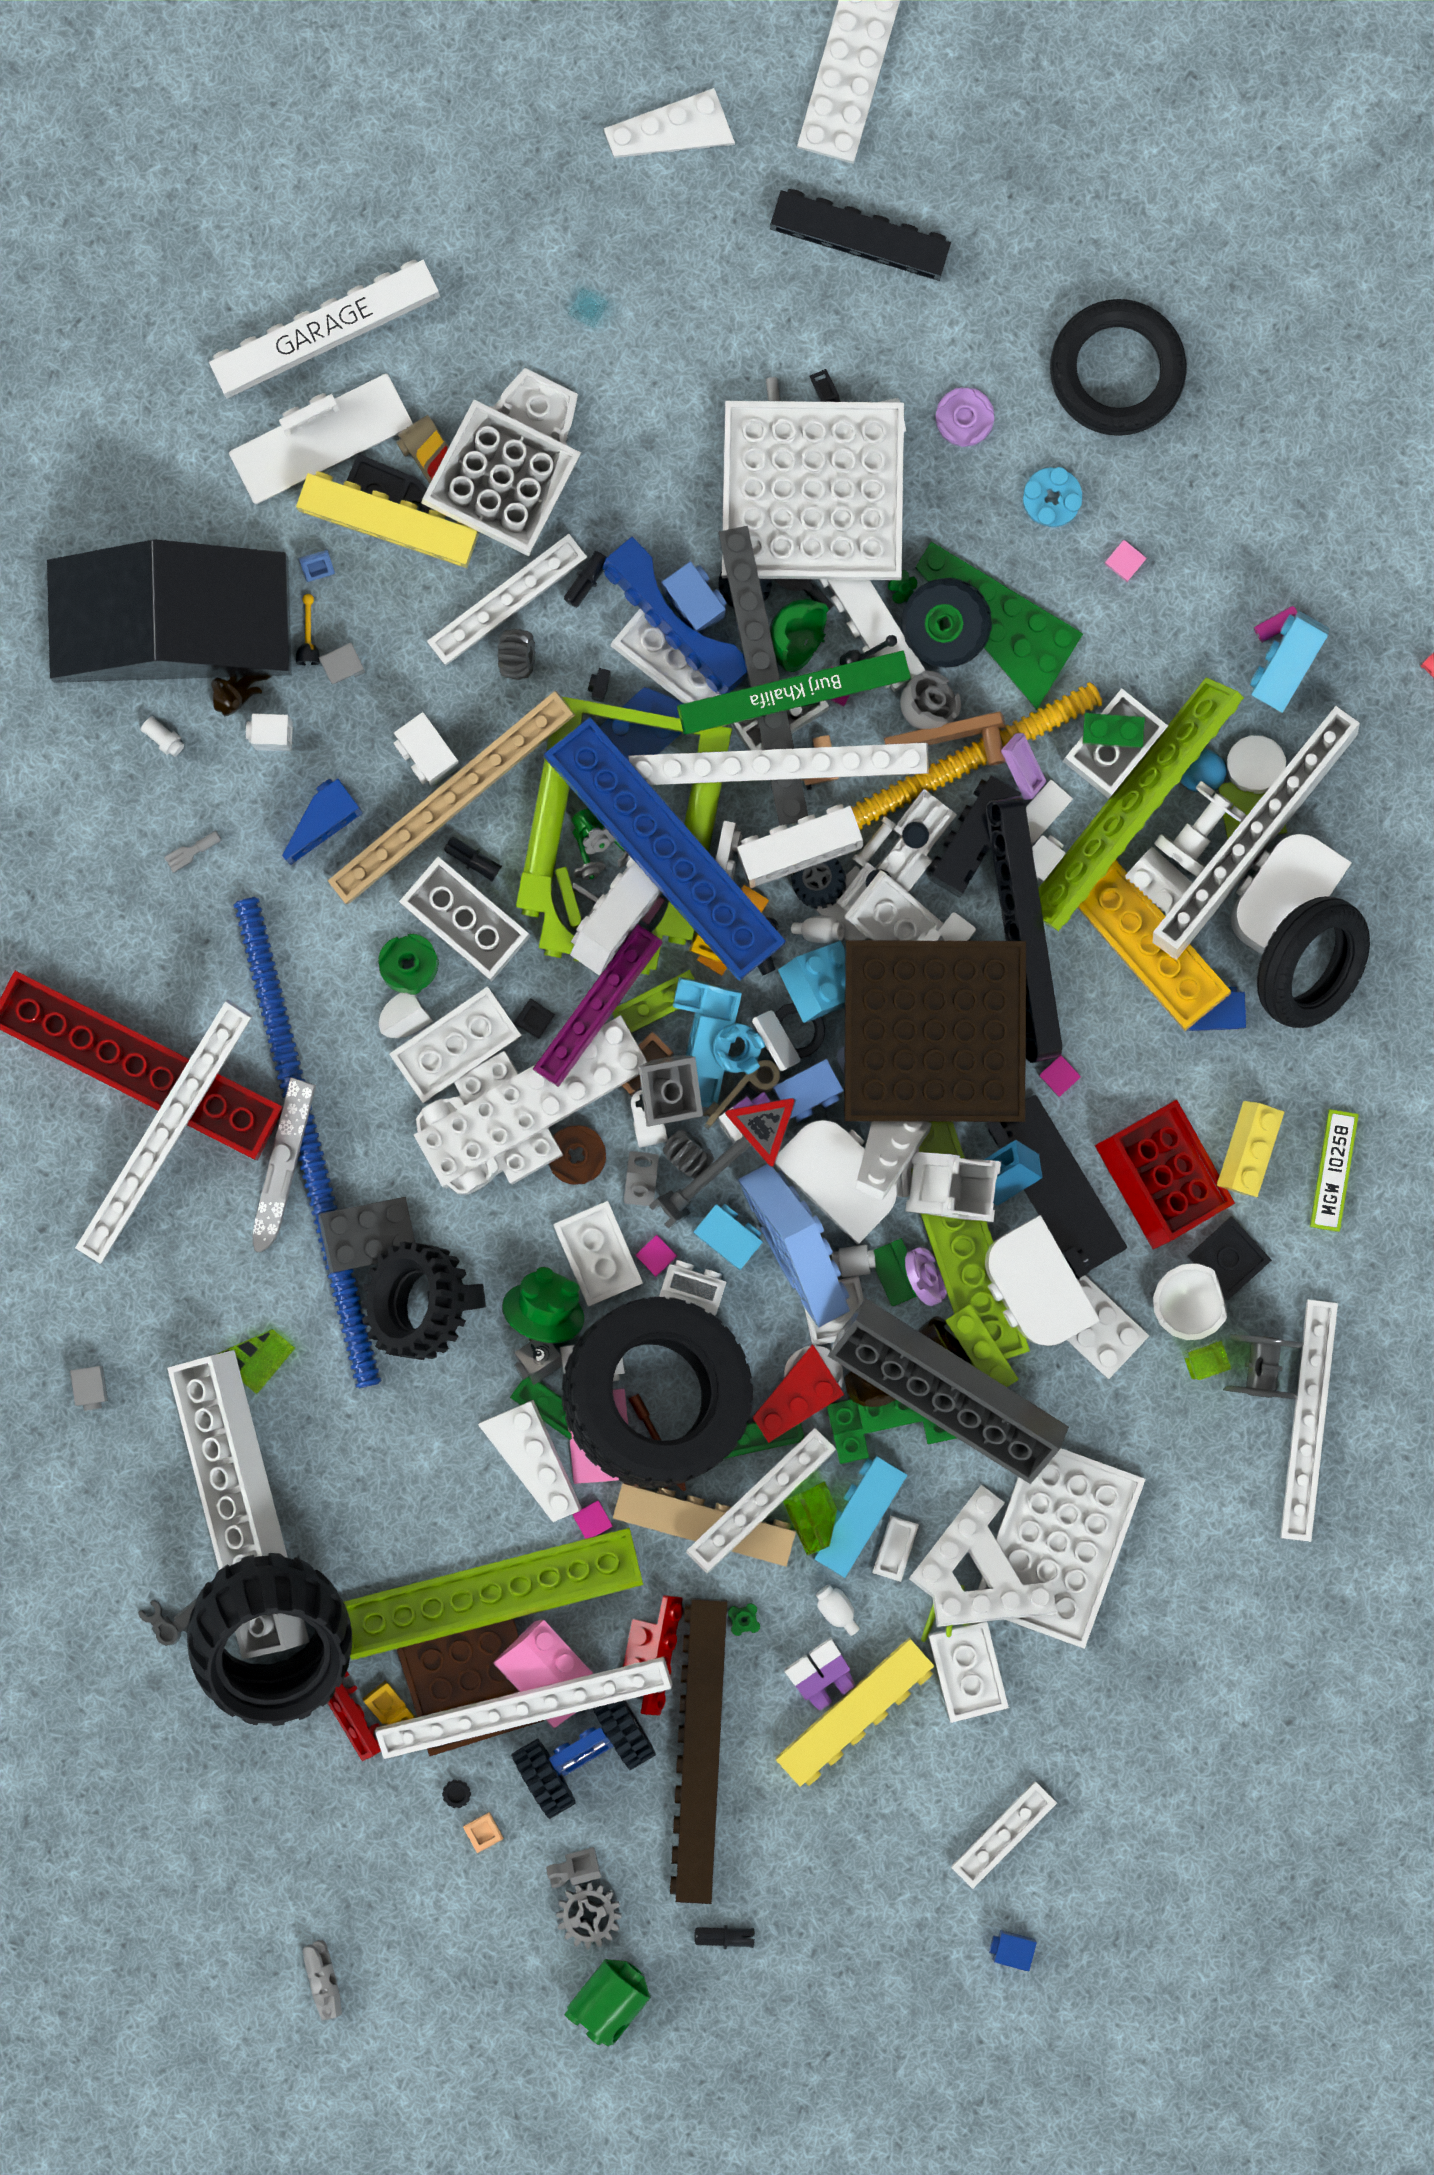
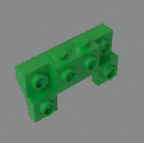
(852, 1421)

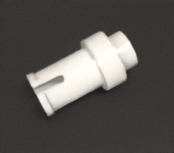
(169, 741)

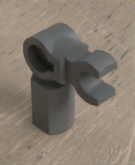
(167, 1631)

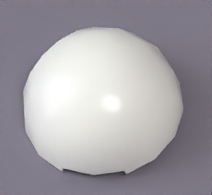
(1190, 1302)

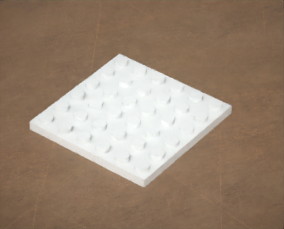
(816, 487)

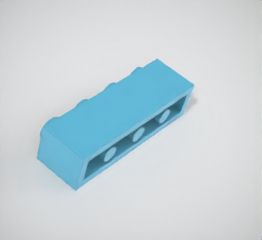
(860, 1514)

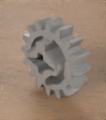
(575, 1920)

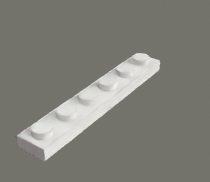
(507, 599)
(761, 1500)

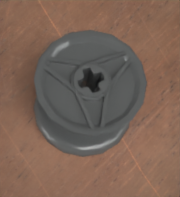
(1263, 1366)

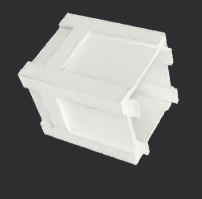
(953, 1186)

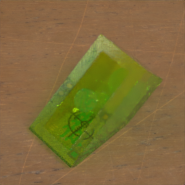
(813, 1516)

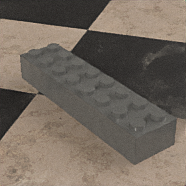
(948, 1391)

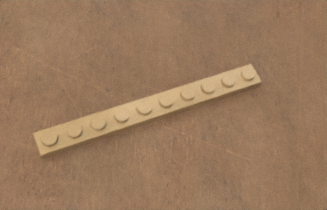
(451, 797)

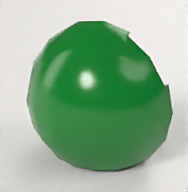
(791, 629)

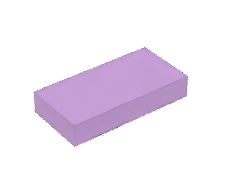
(1023, 766)

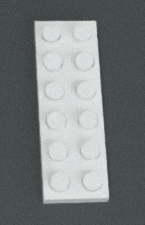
(847, 78)

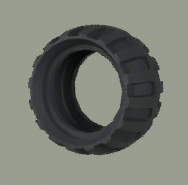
(279, 1689)

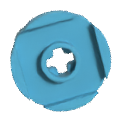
(1058, 481)

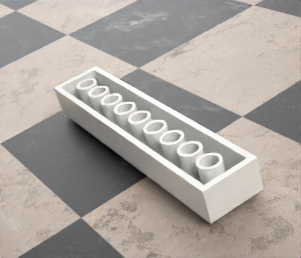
(232, 1483)

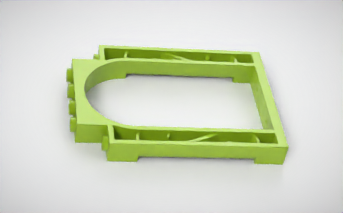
(549, 815)

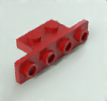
(654, 1641)

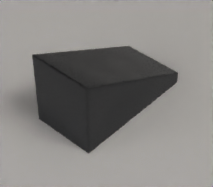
(824, 387)

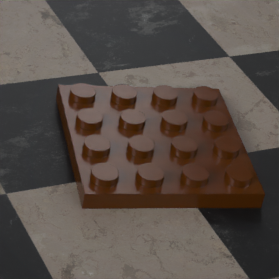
(459, 1673)

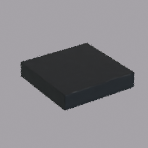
(1231, 1255)

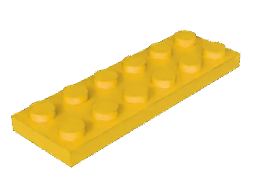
(1127, 923)

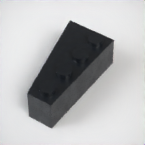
(971, 841)

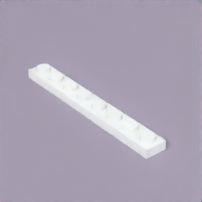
(1309, 1420)

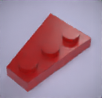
(799, 1395)

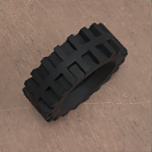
(389, 1299)

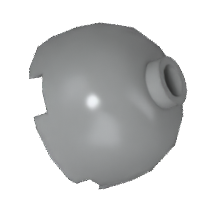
(929, 701)

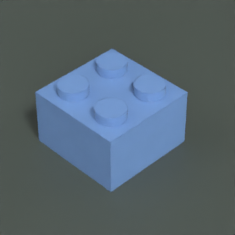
(693, 598)
(810, 1088)

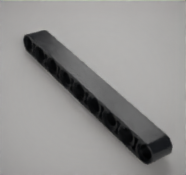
(1024, 921)

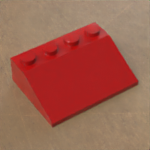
(1163, 1175)

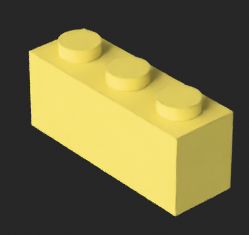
(1250, 1148)

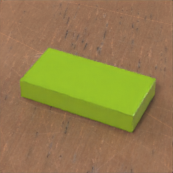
(568, 896)

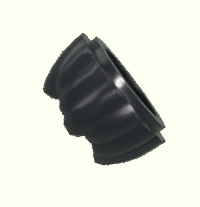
(456, 1793)

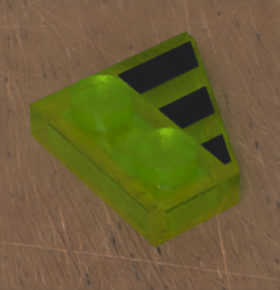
(261, 1358)

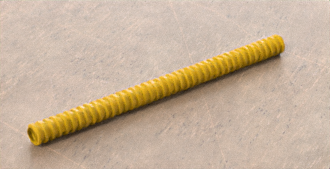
(975, 755)

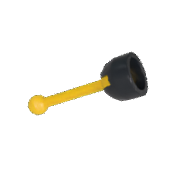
(307, 651)

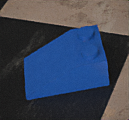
(325, 815)

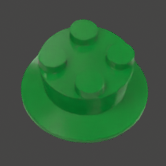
(544, 1307)

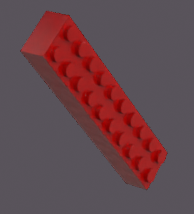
(131, 1063)

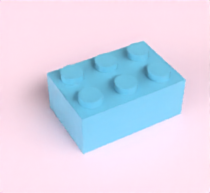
(1288, 660)

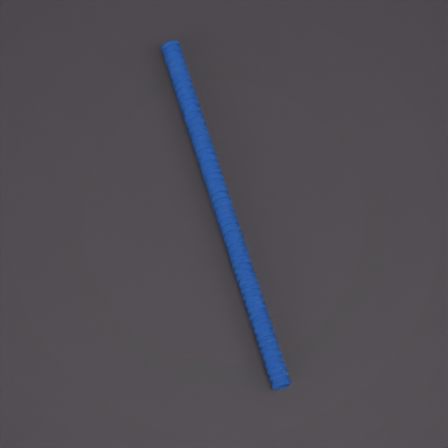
(309, 1152)

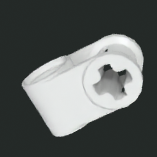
(646, 1135)

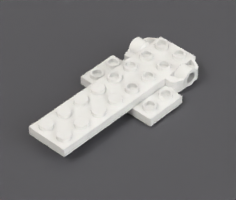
(507, 1115)

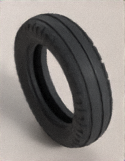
(1128, 315)
(1288, 945)

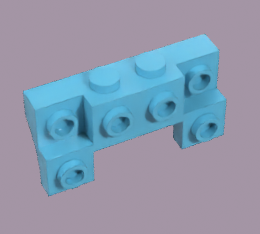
(714, 1010)

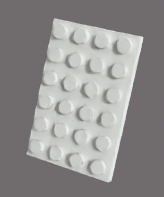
(1068, 1534)

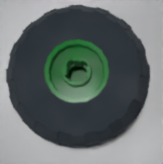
(946, 622)

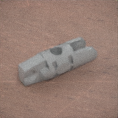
(322, 1980)

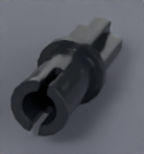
(585, 580)
(472, 858)
(724, 1937)

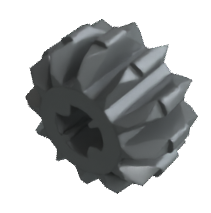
(516, 654)
(688, 1153)

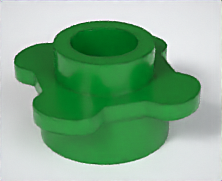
(739, 1626)

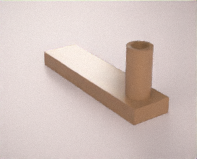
(985, 724)

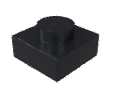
(599, 684)

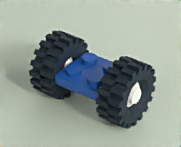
(545, 1773)

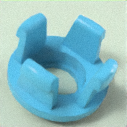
(748, 1059)

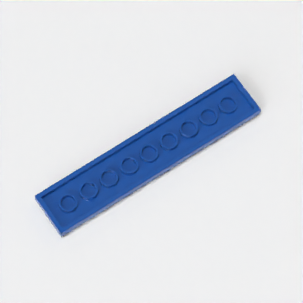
(664, 849)

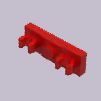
(353, 1723)

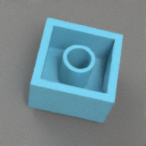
(816, 981)
(728, 1236)

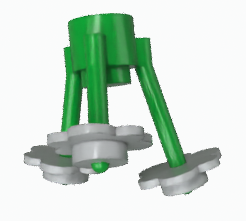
(596, 840)

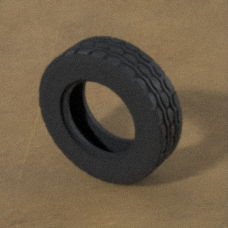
(722, 1380)

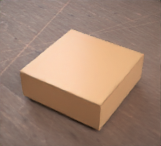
(483, 1832)

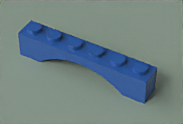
(717, 661)

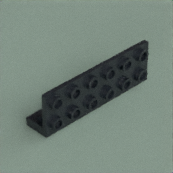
(1063, 1194)

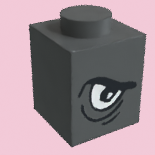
(537, 1361)

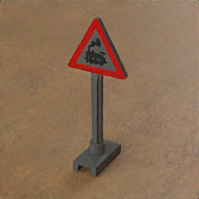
(760, 1126)

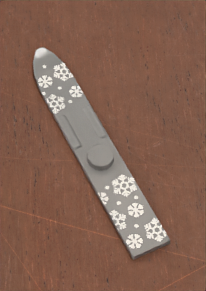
(282, 1163)

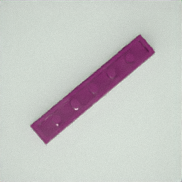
(597, 1005)

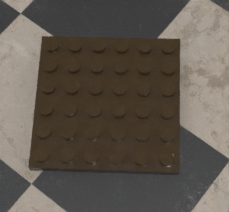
(935, 1031)

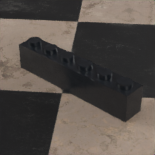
(860, 235)

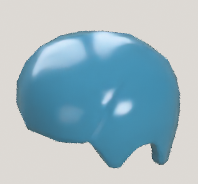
(1207, 768)

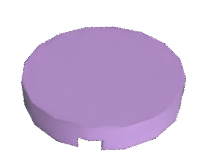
(964, 427)
(924, 1277)

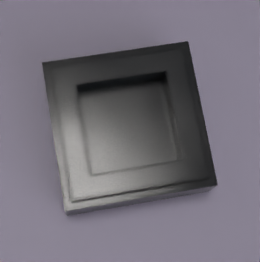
(534, 1018)

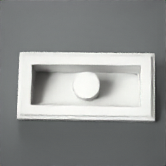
(776, 1040)

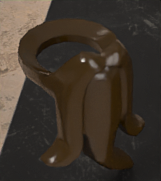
(234, 694)

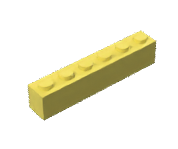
(387, 520)
(854, 1712)

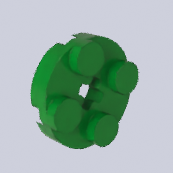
(414, 978)

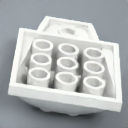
(509, 462)

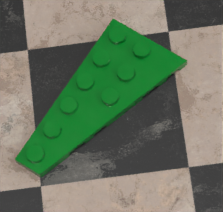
(1023, 637)

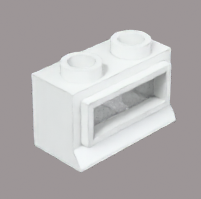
(693, 1287)

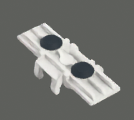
(908, 859)

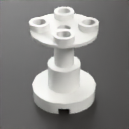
(1193, 839)

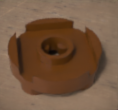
(593, 1150)

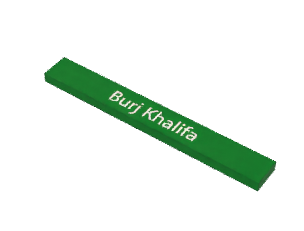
(793, 692)

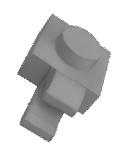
(579, 1868)

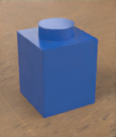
(1013, 1950)

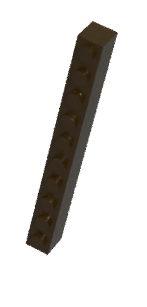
(700, 1751)

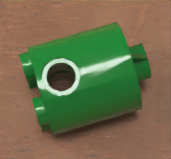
(609, 2001)

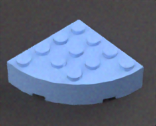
(796, 1243)

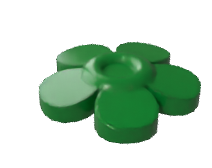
(902, 587)

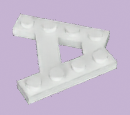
(1006, 1595)

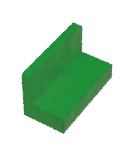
(892, 1272)

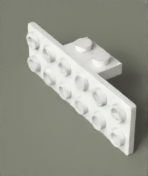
(320, 437)

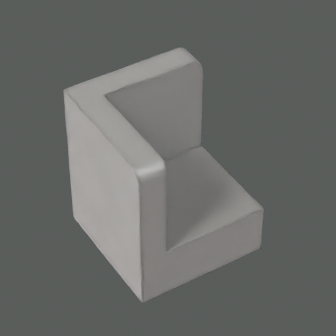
(342, 664)

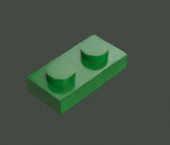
(1113, 730)

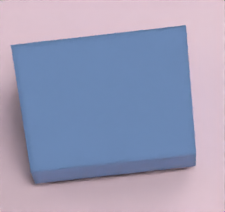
(317, 565)

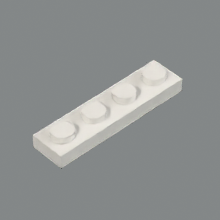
(1003, 1834)

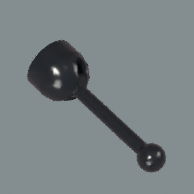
(855, 655)

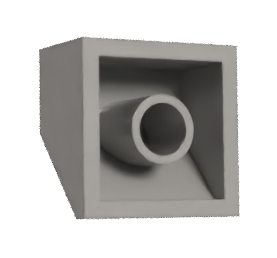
(670, 1089)

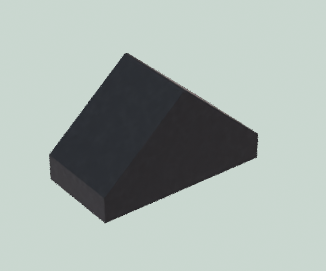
(168, 613)

